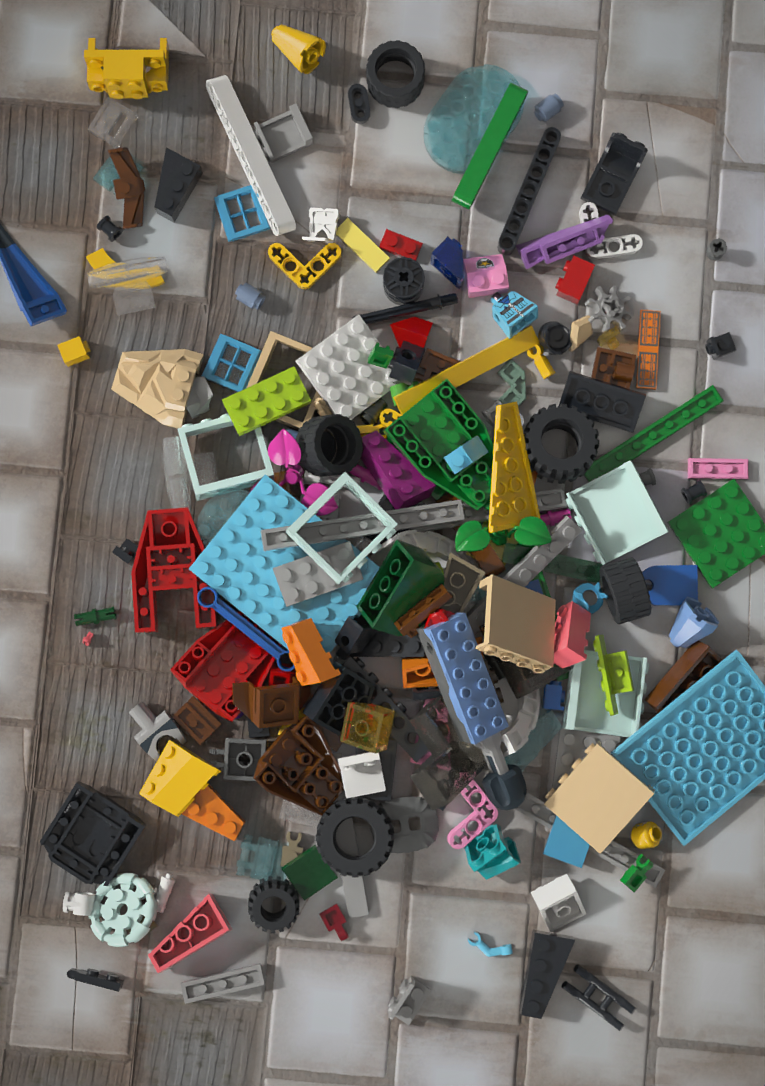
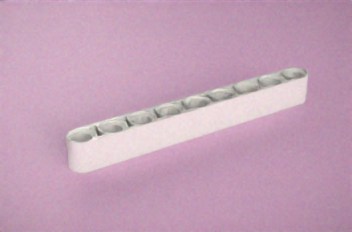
(250, 155)

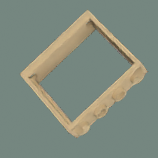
(262, 364)

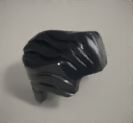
(554, 338)

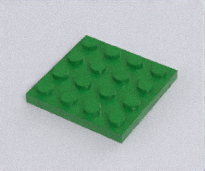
(721, 533)

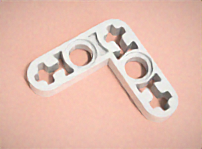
(626, 238)

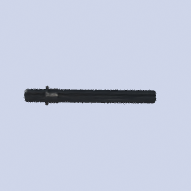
(411, 308)

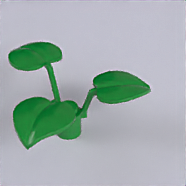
(474, 538)

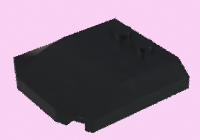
(91, 835)

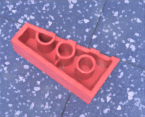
(196, 931)

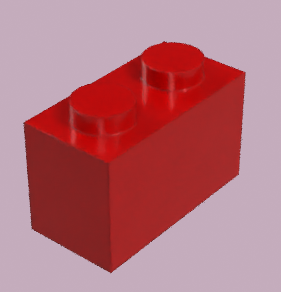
(575, 280)

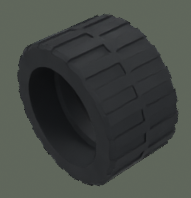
(400, 52)
(348, 445)
(626, 590)

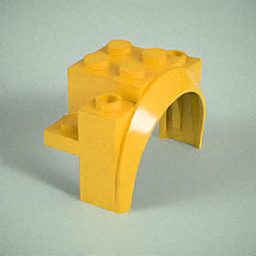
(125, 70)

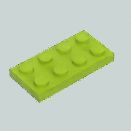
(266, 401)

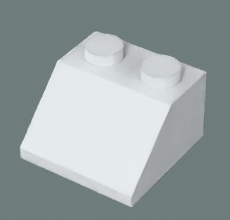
(558, 903)

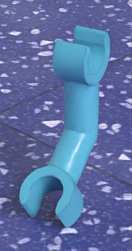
(490, 952)

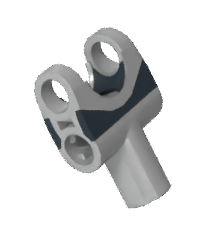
(154, 729)

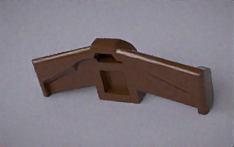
(128, 187)

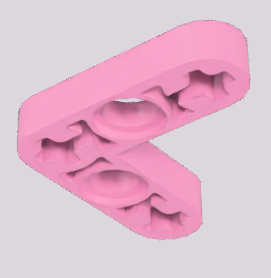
(478, 815)

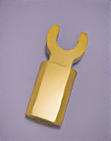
(541, 362)

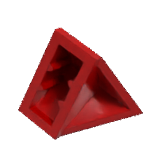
(412, 330)

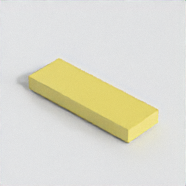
(362, 245)

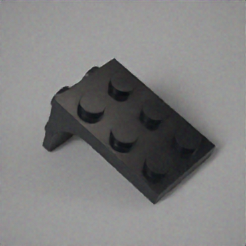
(614, 173)

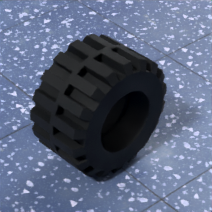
(276, 920)

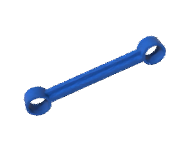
(245, 626)

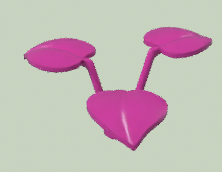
(286, 450)

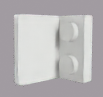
(361, 774)

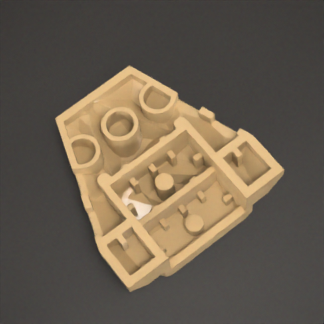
(158, 382)

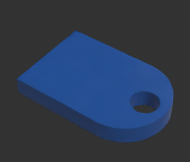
(672, 584)

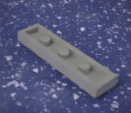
(222, 983)

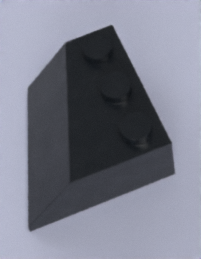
(332, 696)

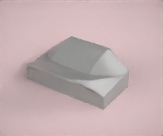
(199, 397)

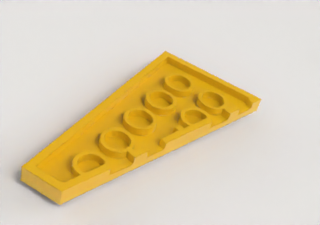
(512, 481)

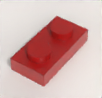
(400, 245)

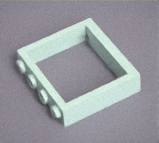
(234, 483)
(367, 501)

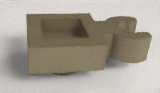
(292, 851)

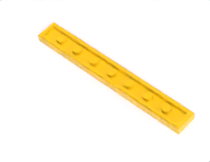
(470, 367)

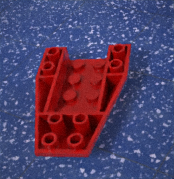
(219, 660)

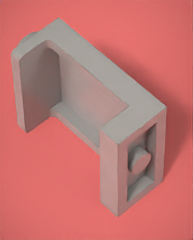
(283, 134)

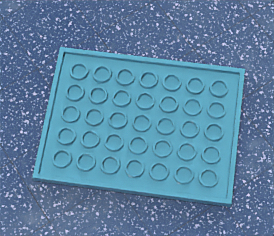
(245, 573)
(702, 748)

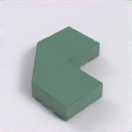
(515, 377)

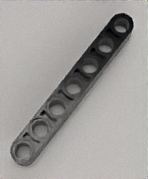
(533, 183)

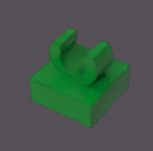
(380, 356)

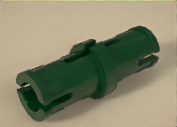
(95, 616)

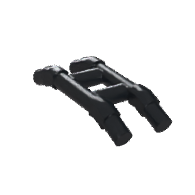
(600, 1009)

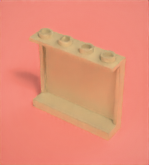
(518, 624)
(598, 797)

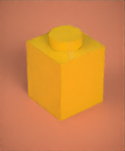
(74, 351)

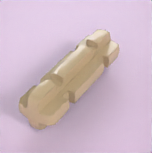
(319, 404)

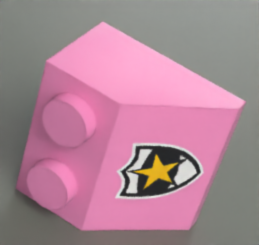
(486, 275)

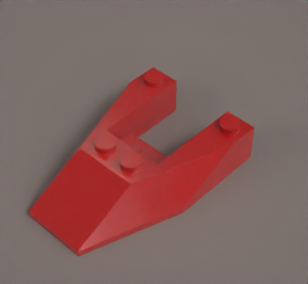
(163, 562)

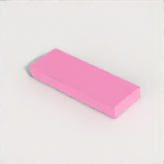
(717, 468)

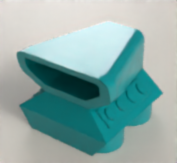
(492, 852)

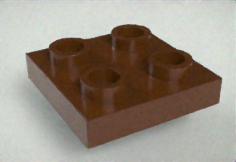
(614, 367)

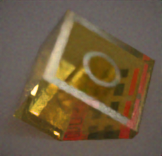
(367, 726)

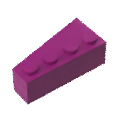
(394, 472)

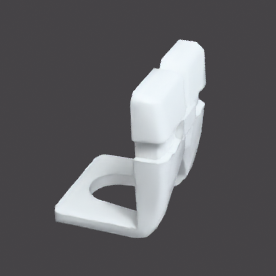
(322, 220)

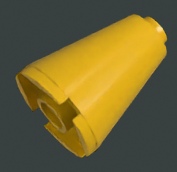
(299, 47)

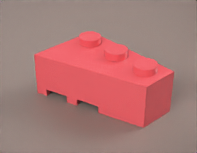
(570, 634)

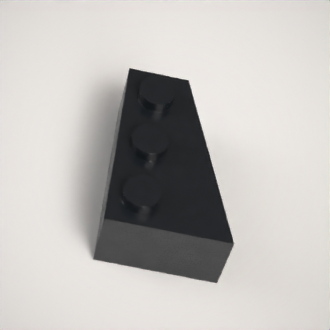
(175, 184)

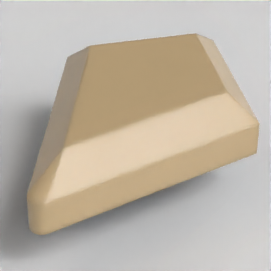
(580, 332)

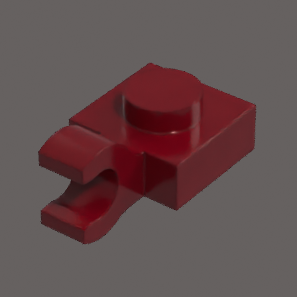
(333, 919)

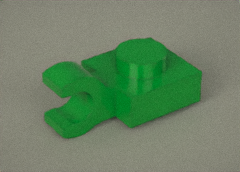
(636, 875)

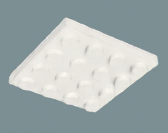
(342, 372)

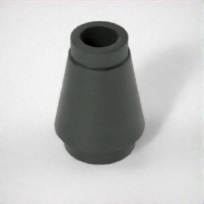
(371, 415)

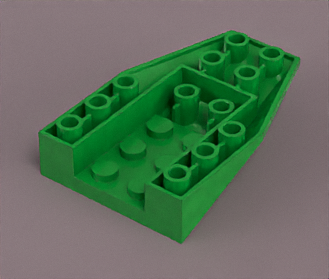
(436, 429)

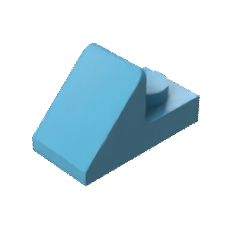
(466, 454)

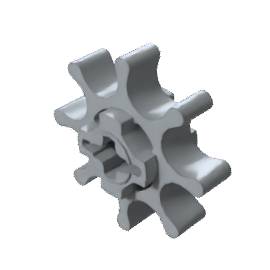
(609, 309)

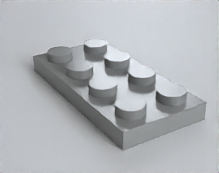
(306, 579)

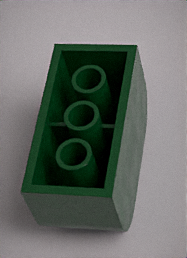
(399, 585)

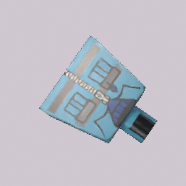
(513, 312)

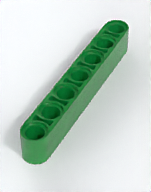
(489, 146)

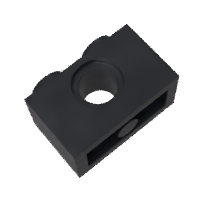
(406, 362)

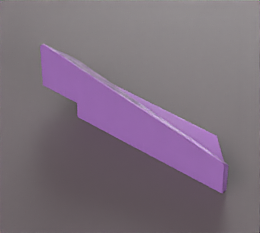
(564, 242)

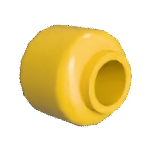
(646, 835)

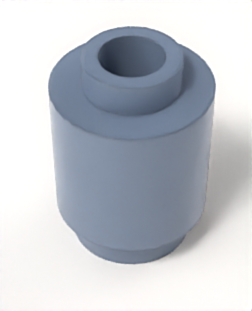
(548, 107)
(250, 296)

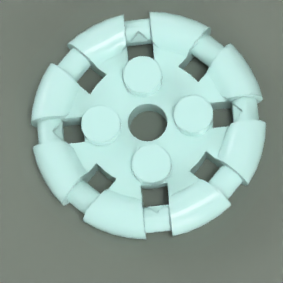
(134, 914)

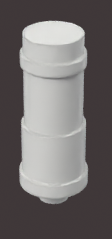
(164, 891)

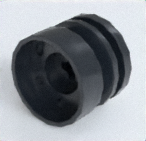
(403, 292)

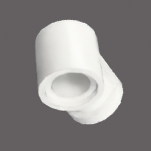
(80, 903)

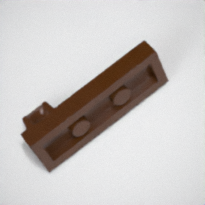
(409, 621)

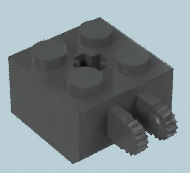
(235, 748)

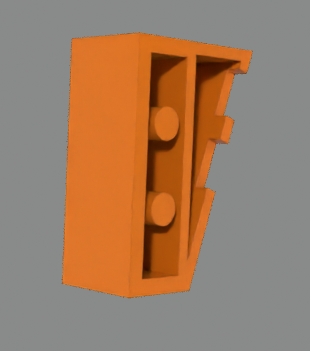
(307, 653)

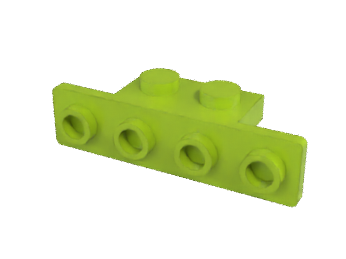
(615, 673)

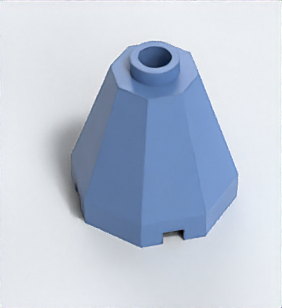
(692, 623)

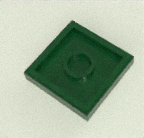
(309, 873)

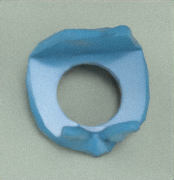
(579, 599)

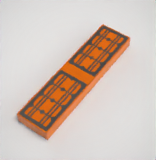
(648, 349)

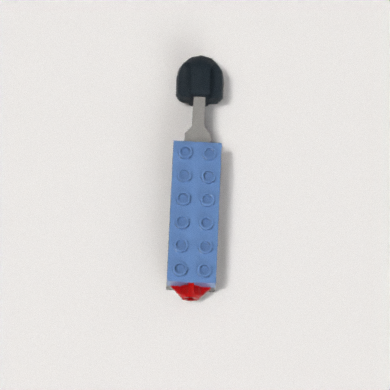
(471, 701)

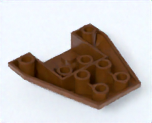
(301, 768)

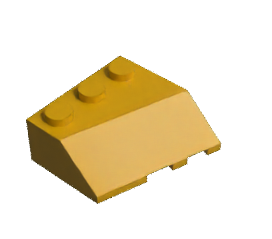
(177, 778)

